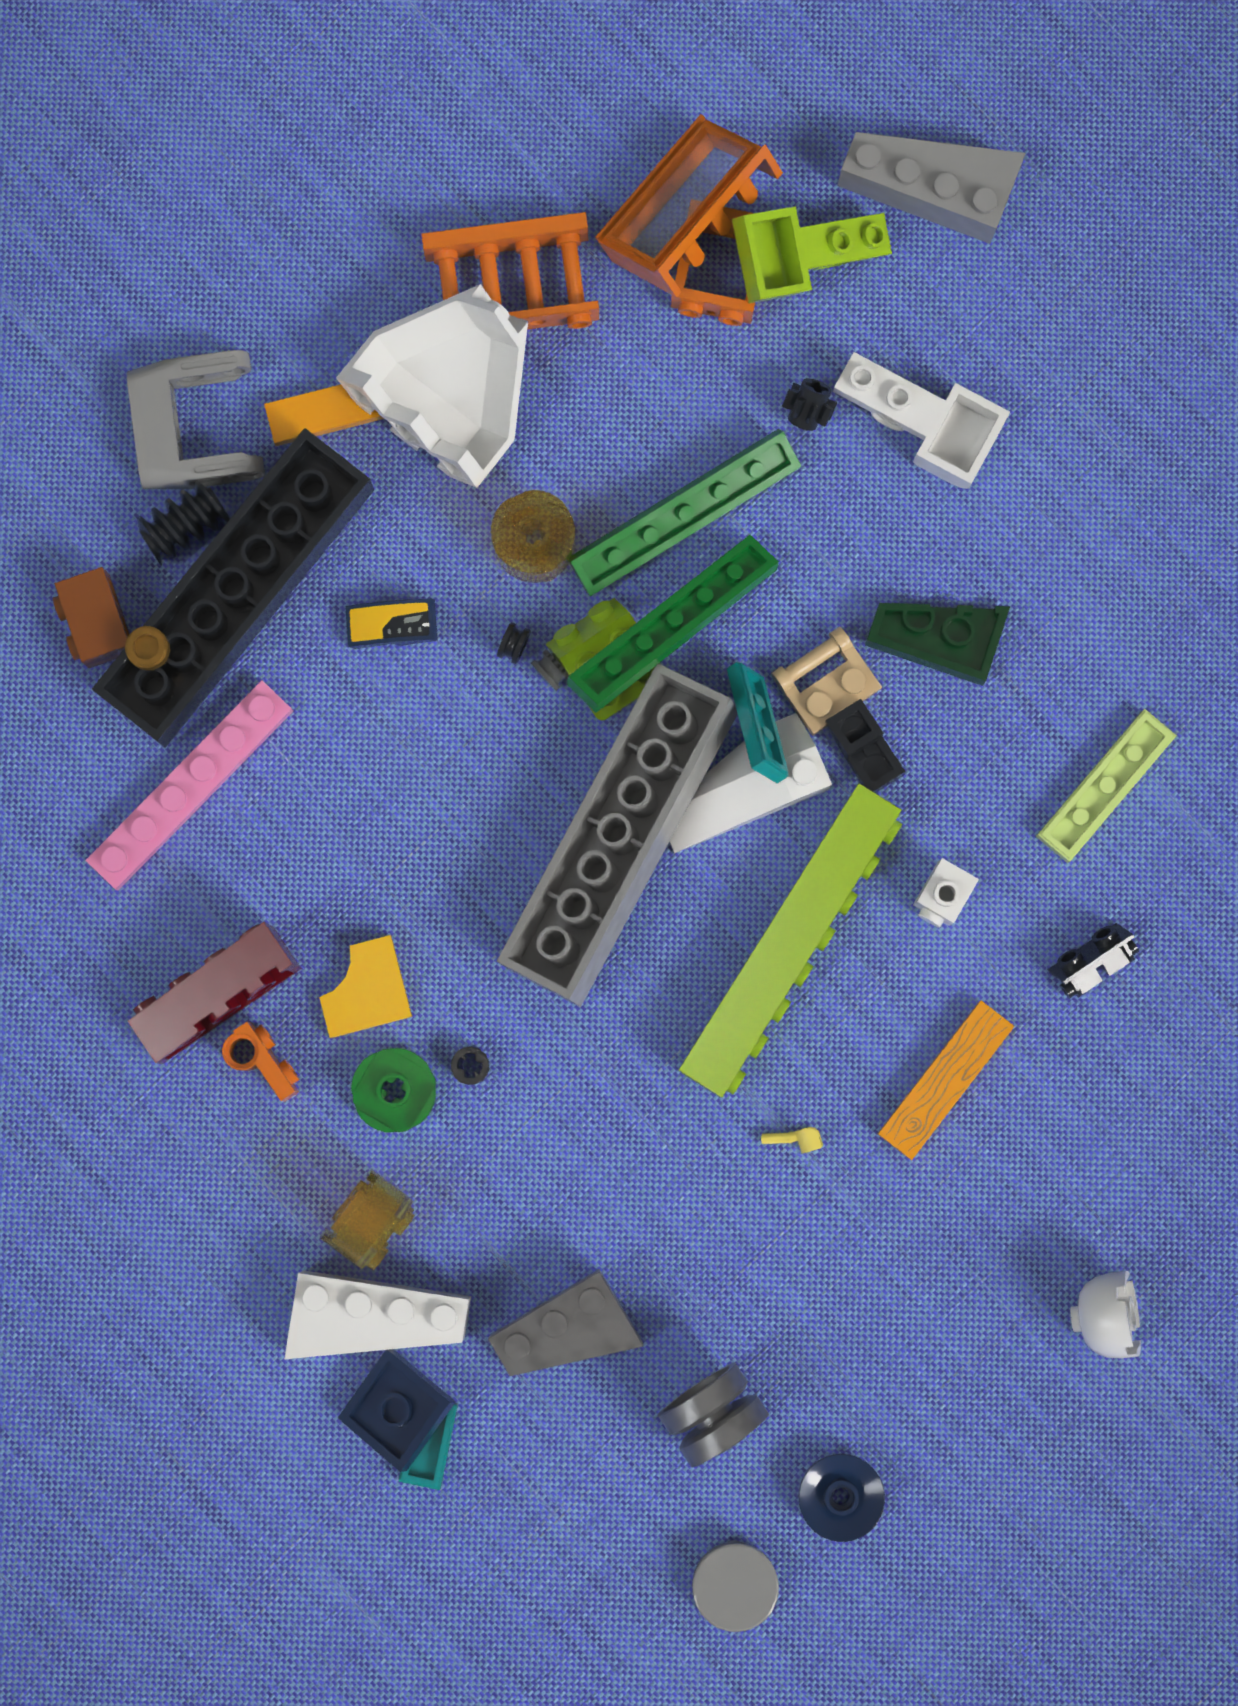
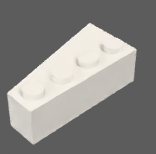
(364, 1315)

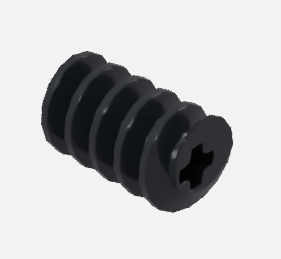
(182, 521)

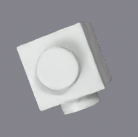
(944, 894)

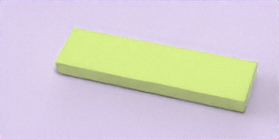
(1106, 785)

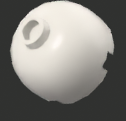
(1108, 1315)

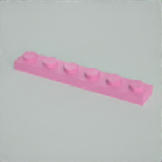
(189, 785)

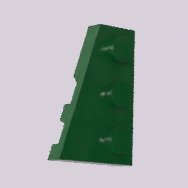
(942, 638)

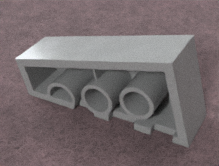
(934, 180)

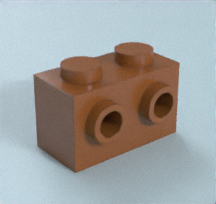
(93, 617)

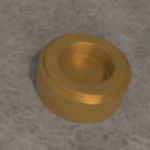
(147, 648)

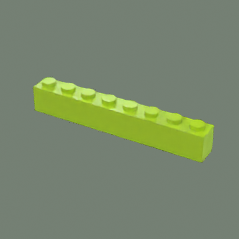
(790, 941)

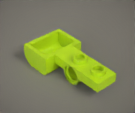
(779, 252)

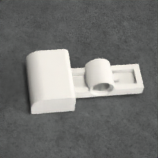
(954, 430)

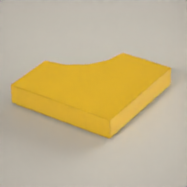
(370, 991)

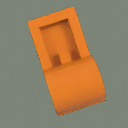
(278, 1074)

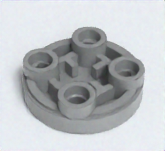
(735, 1586)

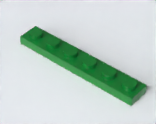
(684, 512)
(672, 623)

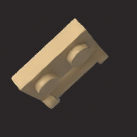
(832, 692)

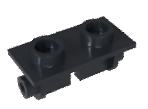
(1109, 947)

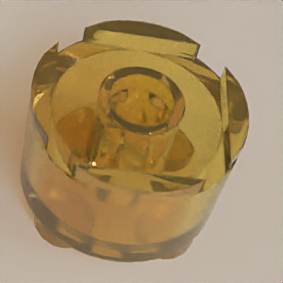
(523, 516)
(368, 1221)

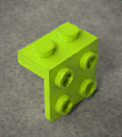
(581, 641)

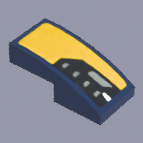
(391, 623)

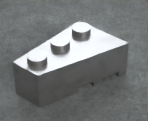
(567, 1329)

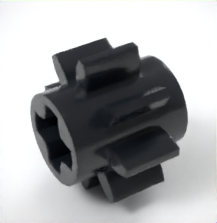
(809, 404)

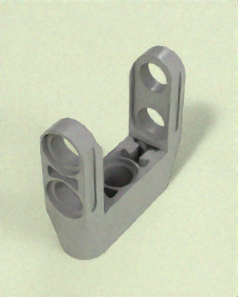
(158, 429)

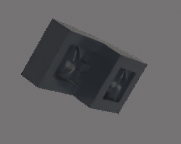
(864, 747)

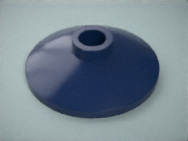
(841, 1520)

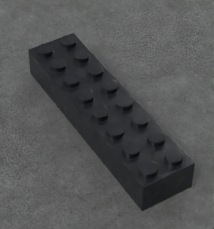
(238, 584)

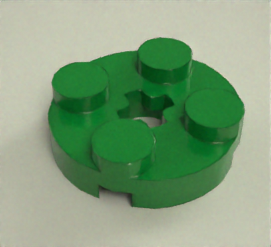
(370, 1096)

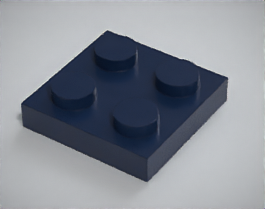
(396, 1410)

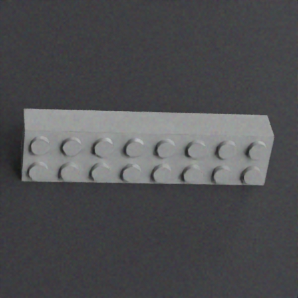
(618, 834)

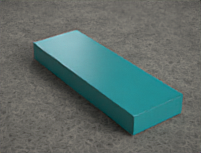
(757, 722)

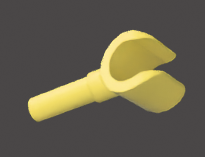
(808, 1139)

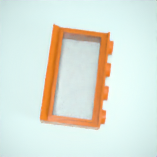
(681, 200)

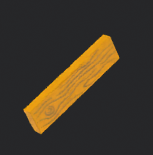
(945, 1080)

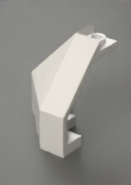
(446, 381)

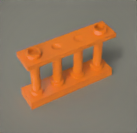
(526, 238)

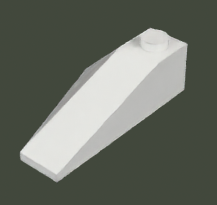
(737, 794)

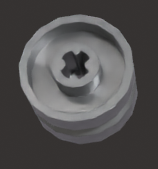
(717, 1421)

